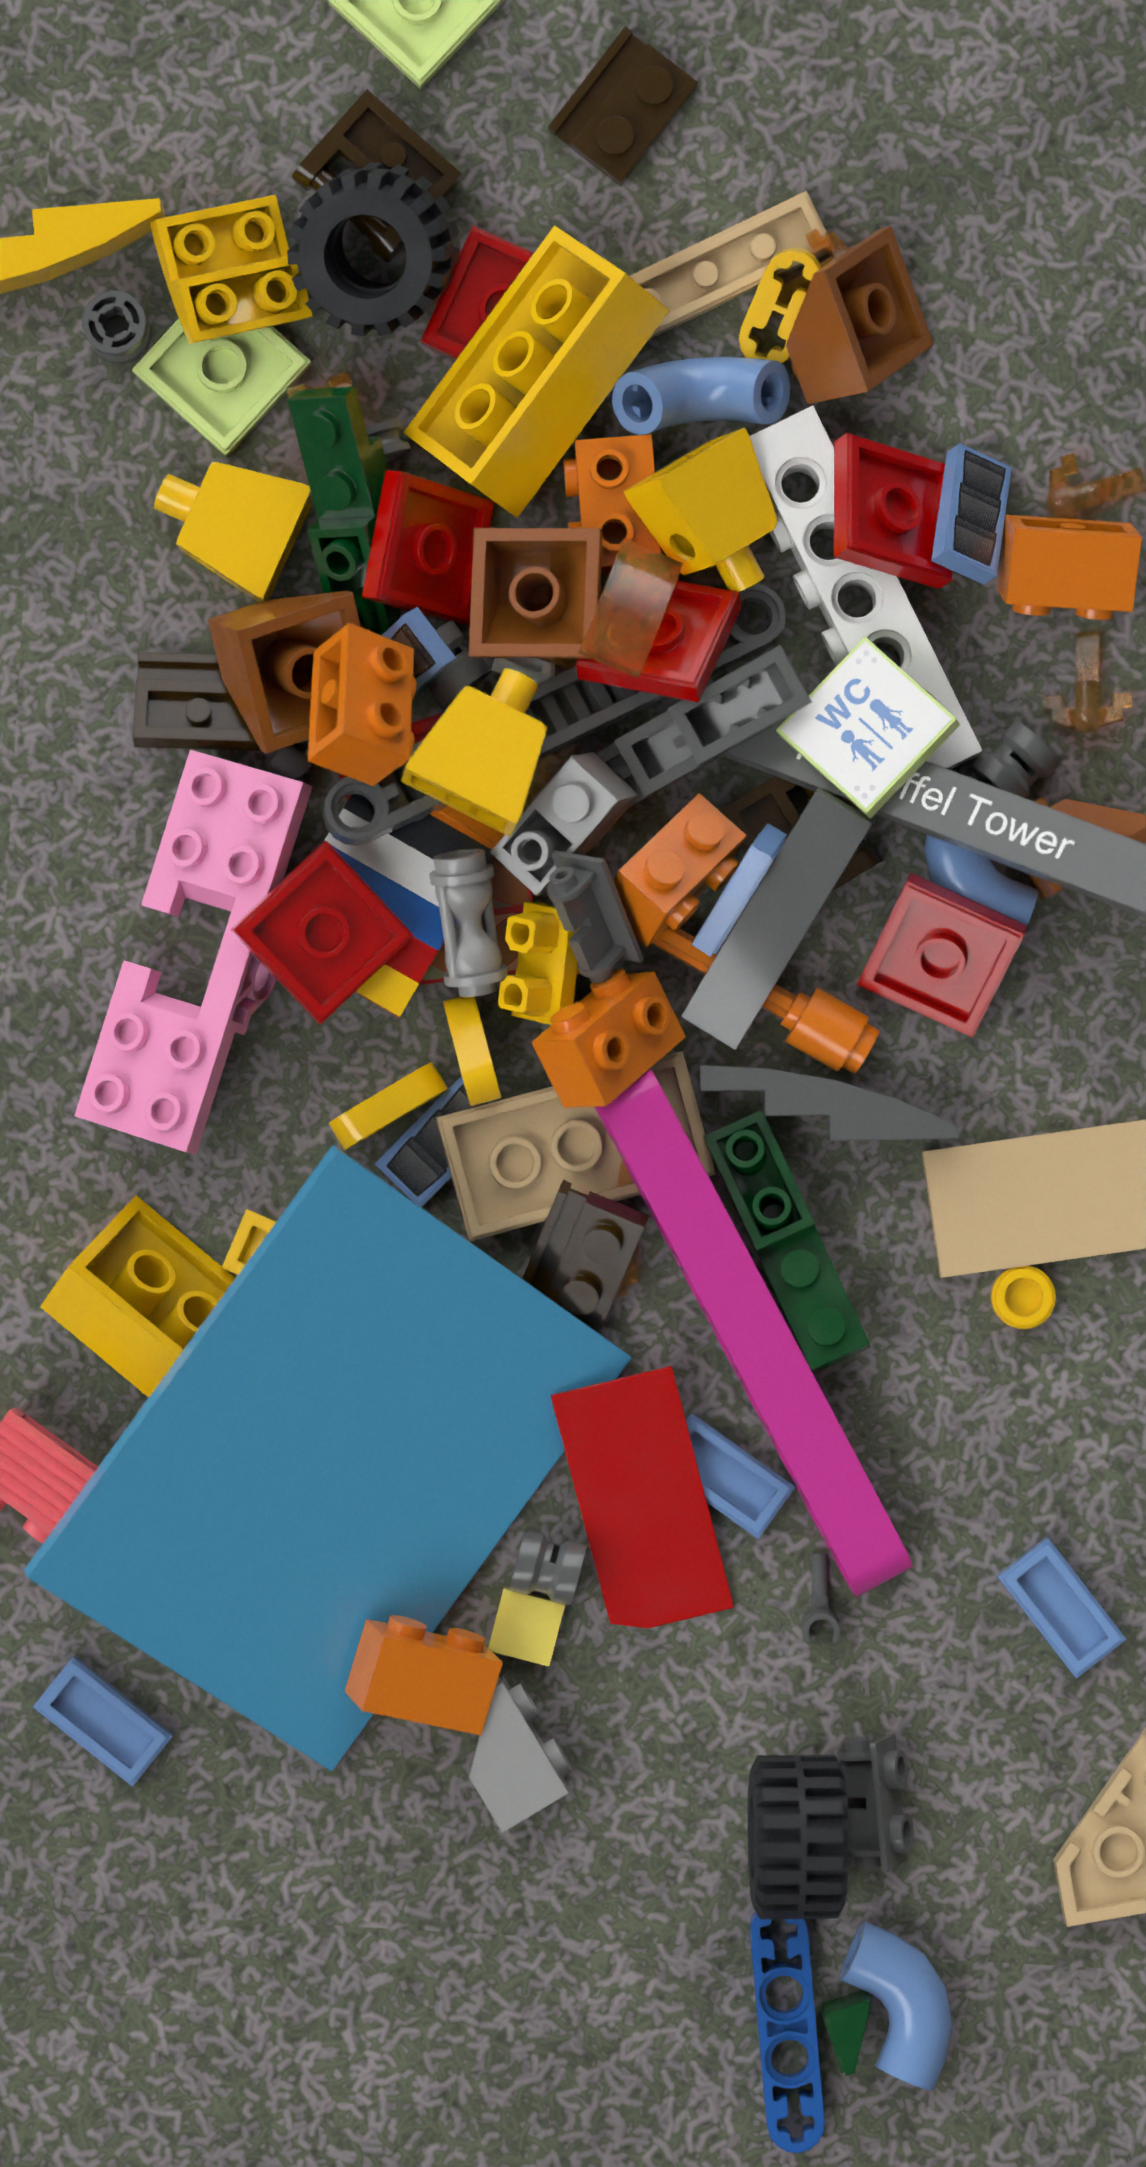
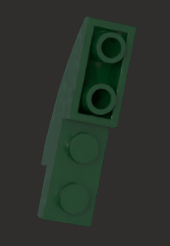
(346, 488)
(786, 1242)

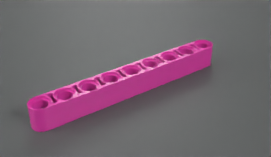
(754, 1335)

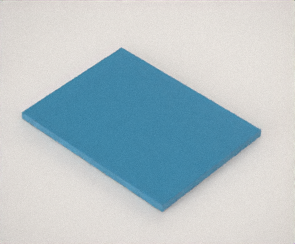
(324, 1456)

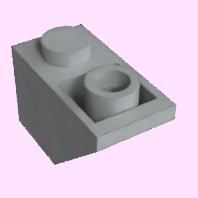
(564, 817)
(512, 1764)

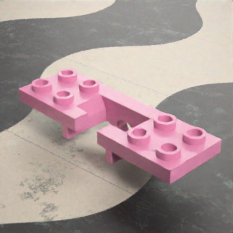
(160, 1054)

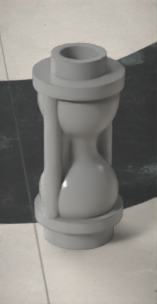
(465, 897)

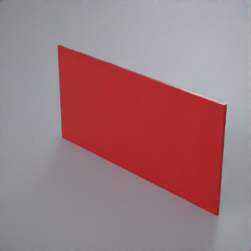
(642, 1500)

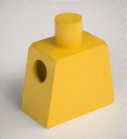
(709, 509)
(238, 523)
(482, 753)

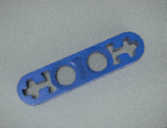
(790, 2024)

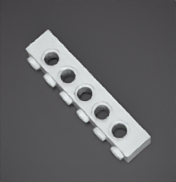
(804, 447)

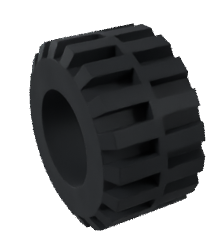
(330, 276)
(797, 1837)

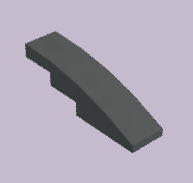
(703, 731)
(777, 918)
(849, 1110)

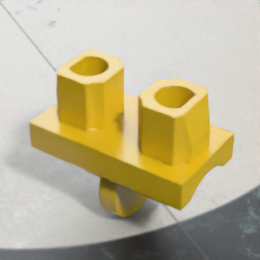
(544, 964)

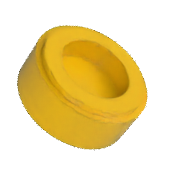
(1023, 1297)

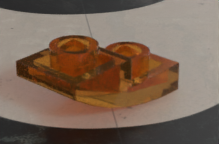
(630, 608)

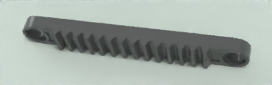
(562, 703)

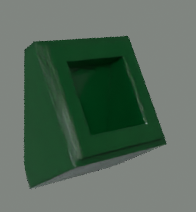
(846, 2025)

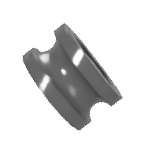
(392, 444)

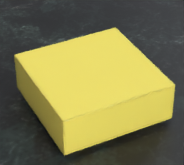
(526, 1627)

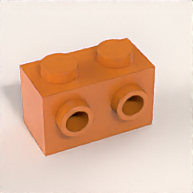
(599, 477)
(1068, 566)
(361, 704)
(676, 867)
(608, 1039)
(424, 1674)

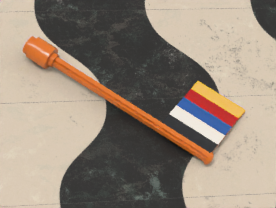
(399, 872)

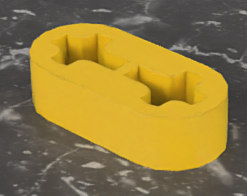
(766, 302)
(472, 1050)
(388, 1106)

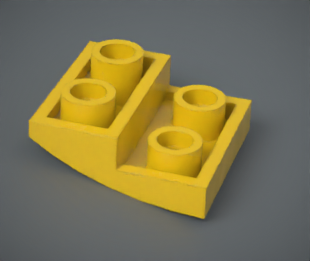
(229, 269)

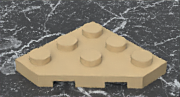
(1105, 1856)

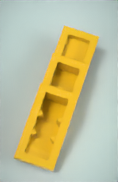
(73, 238)

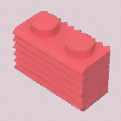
(38, 1473)

